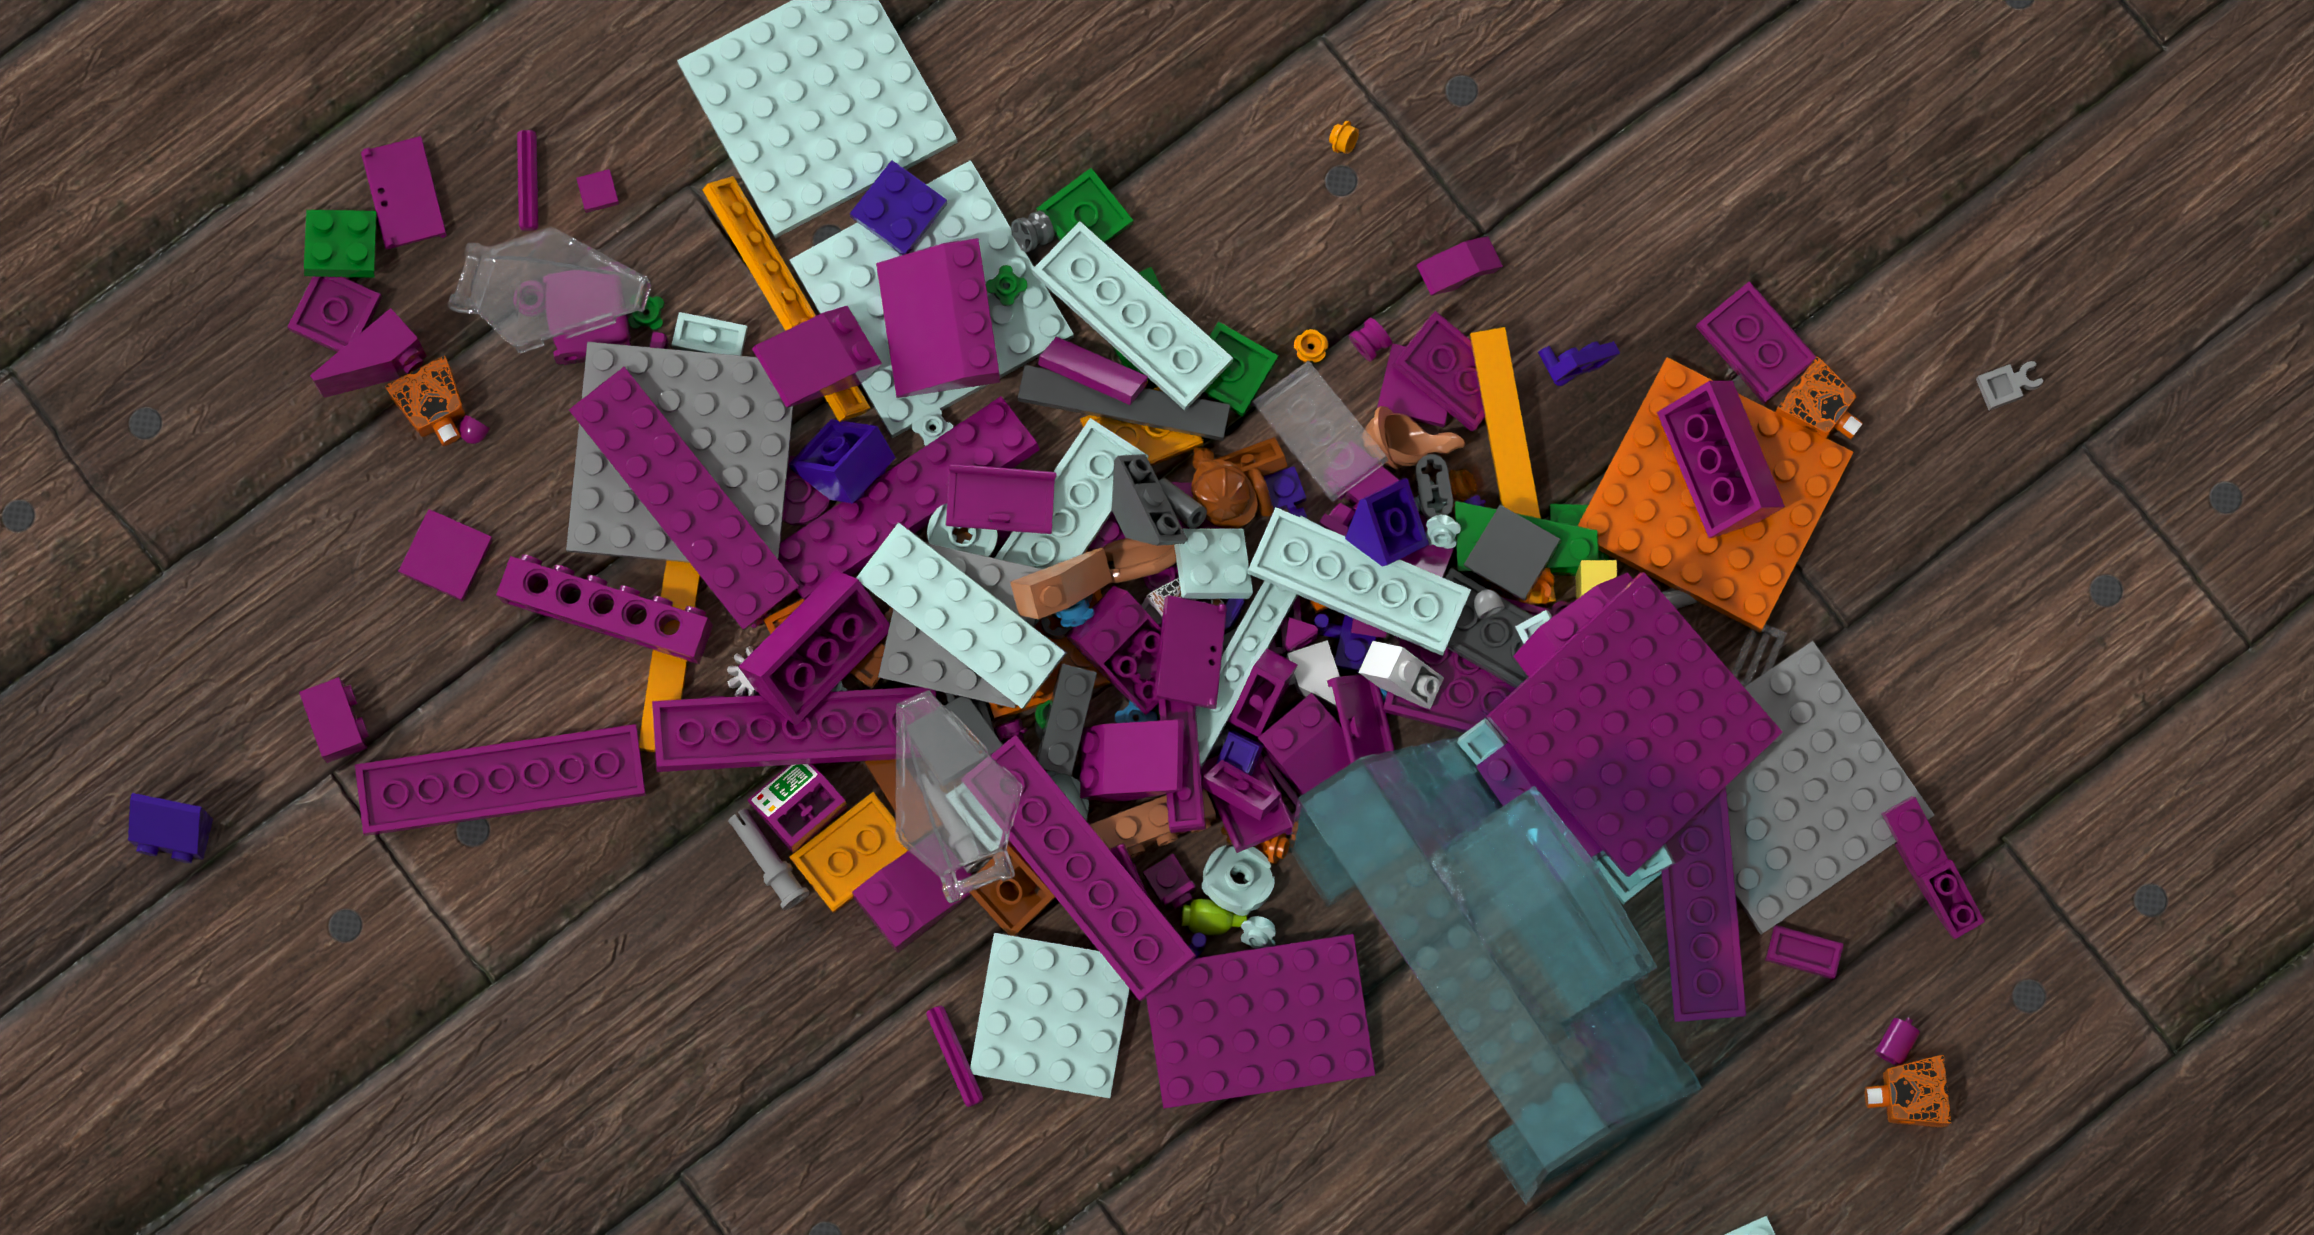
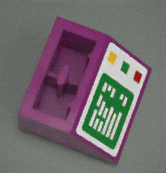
(798, 804)

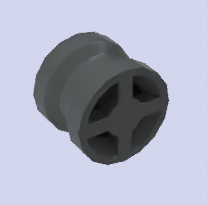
(1032, 231)

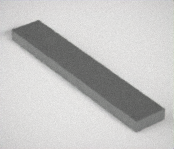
(1149, 409)

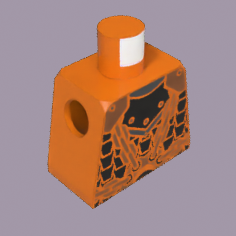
(430, 400)
(1821, 402)
(1914, 1093)

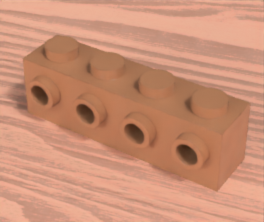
(1144, 826)

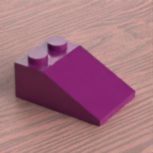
(373, 357)
(818, 357)
(1306, 745)
(1131, 760)
(905, 899)

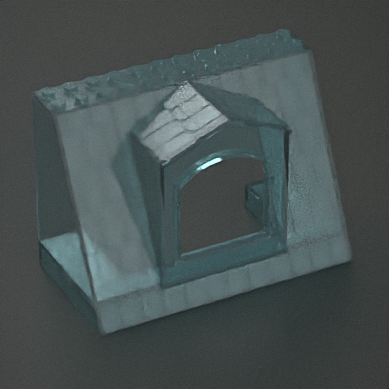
(1509, 944)

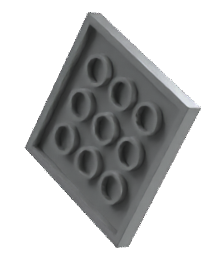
(920, 661)

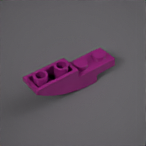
(1931, 868)

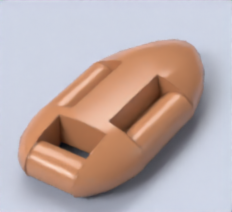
(1137, 559)

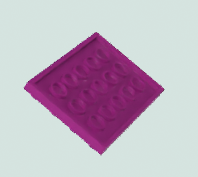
(1261, 1022)

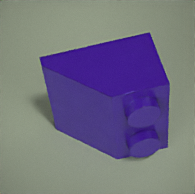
(843, 460)
(168, 828)

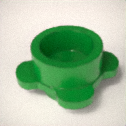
(1006, 275)
(652, 320)

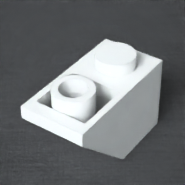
(1401, 673)

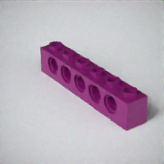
(686, 643)

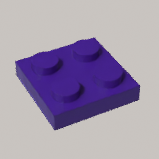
(898, 208)

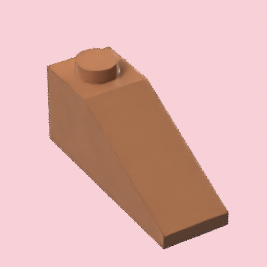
(1061, 584)

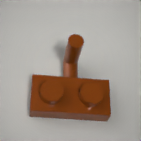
(1257, 462)

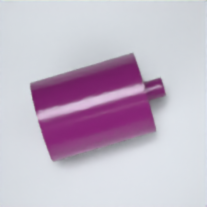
(1897, 1041)

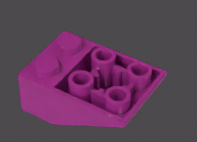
(1122, 646)

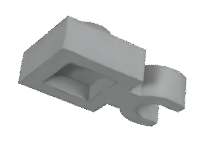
(2004, 386)

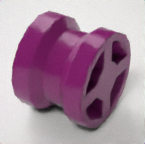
(1370, 339)

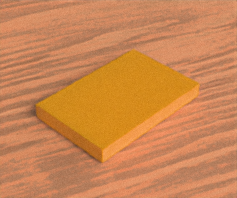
(1155, 442)
(849, 851)

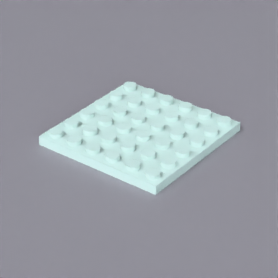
(815, 105)
(845, 274)

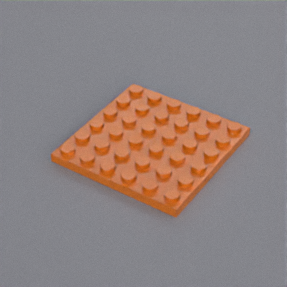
(1654, 526)

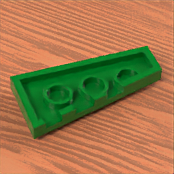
(1576, 541)

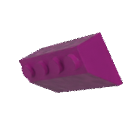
(1720, 458)
(816, 646)

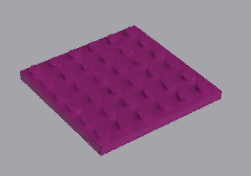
(1634, 724)

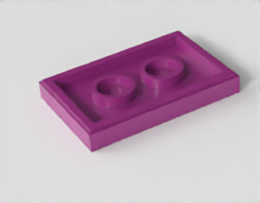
(1756, 342)
(1444, 368)

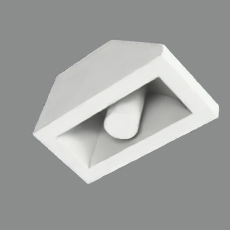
(1313, 670)

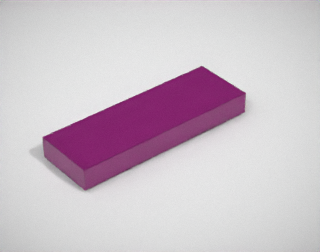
(1093, 370)

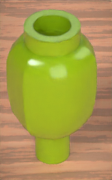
(1208, 918)

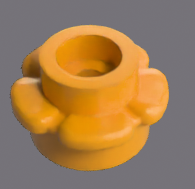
(1344, 137)
(1311, 337)

